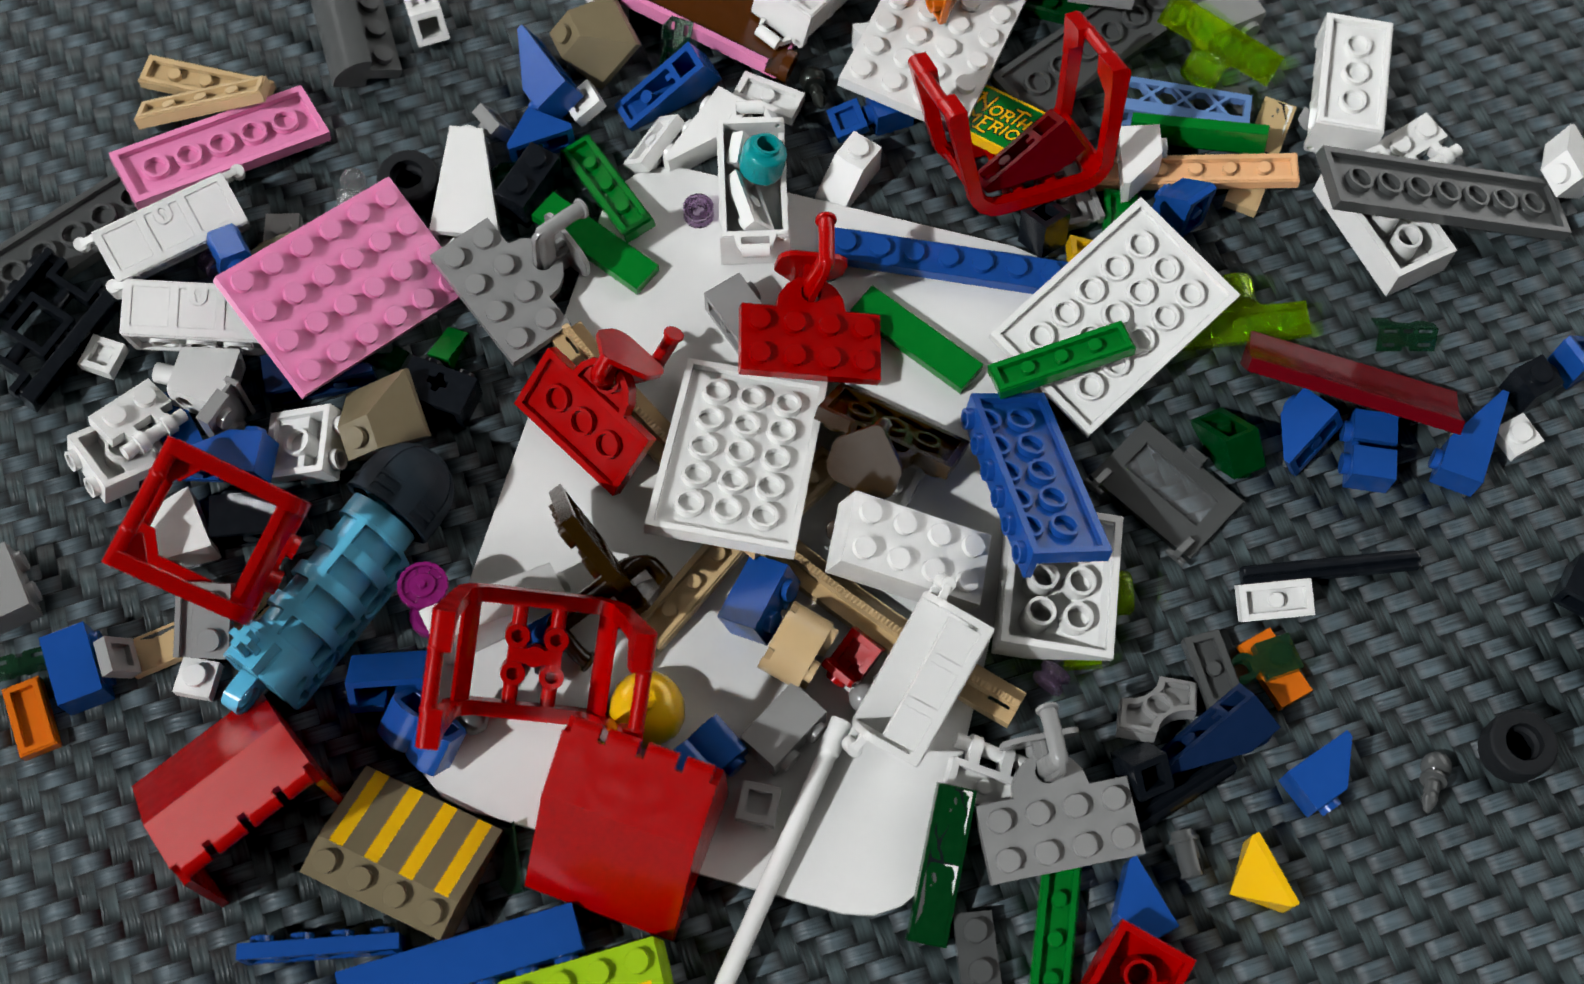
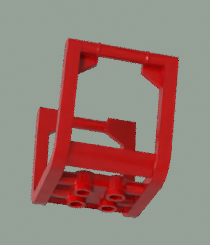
(1093, 163)
(136, 547)
(467, 602)

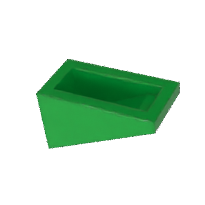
(449, 347)

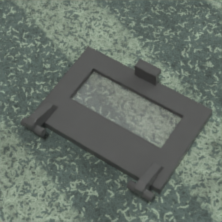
(1166, 490)

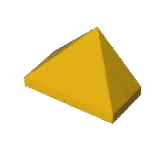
(1260, 877)

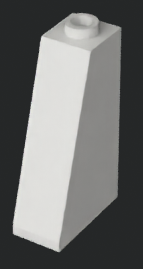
(464, 185)
(496, 616)

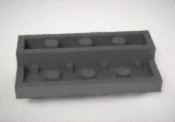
(356, 41)

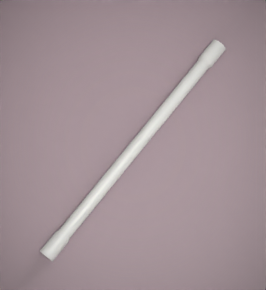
(828, 752)

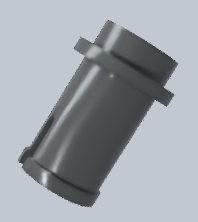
(1187, 853)

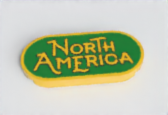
(1000, 119)

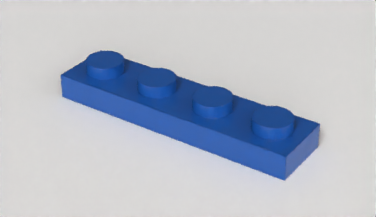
(305, 947)

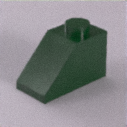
(1230, 442)

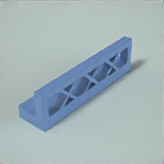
(1183, 108)

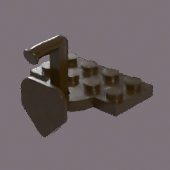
(882, 444)
(610, 575)

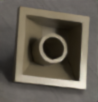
(596, 40)
(381, 416)

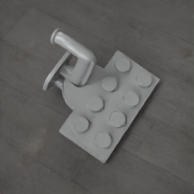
(514, 282)
(1054, 812)

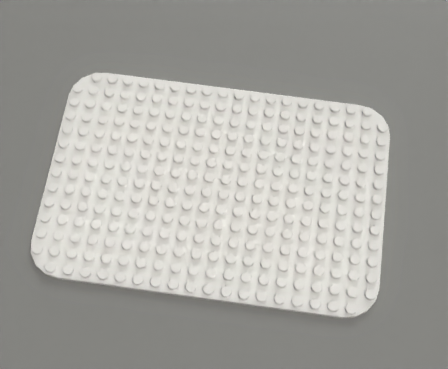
(875, 809)

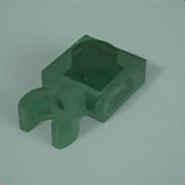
(1271, 657)

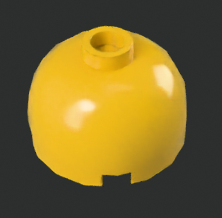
(664, 709)

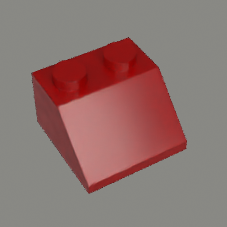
(1137, 957)

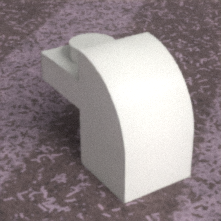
(427, 21)

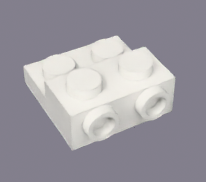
(308, 445)
(104, 466)

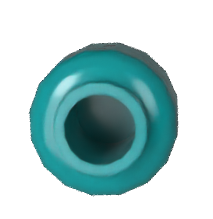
(763, 159)

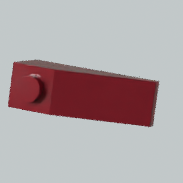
(1035, 153)

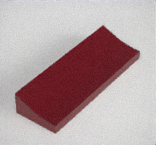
(1353, 381)

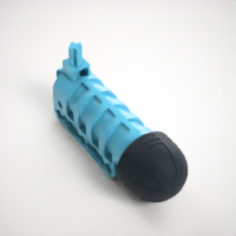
(345, 582)

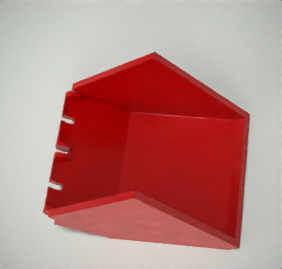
(220, 781)
(624, 827)

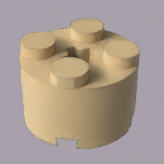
(796, 645)

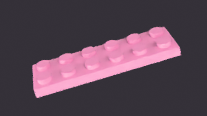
(212, 145)

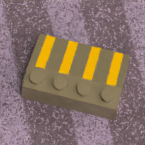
(403, 853)

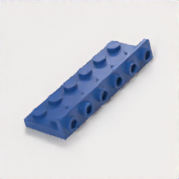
(1033, 481)

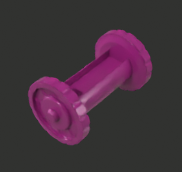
(421, 587)

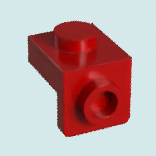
(852, 659)

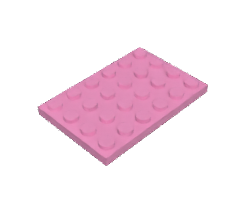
(339, 287)

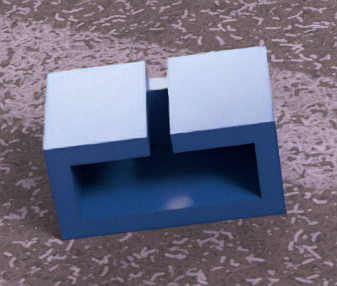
(1366, 456)
(758, 599)
(75, 669)
(373, 674)

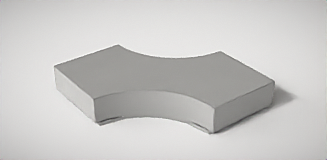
(1145, 715)

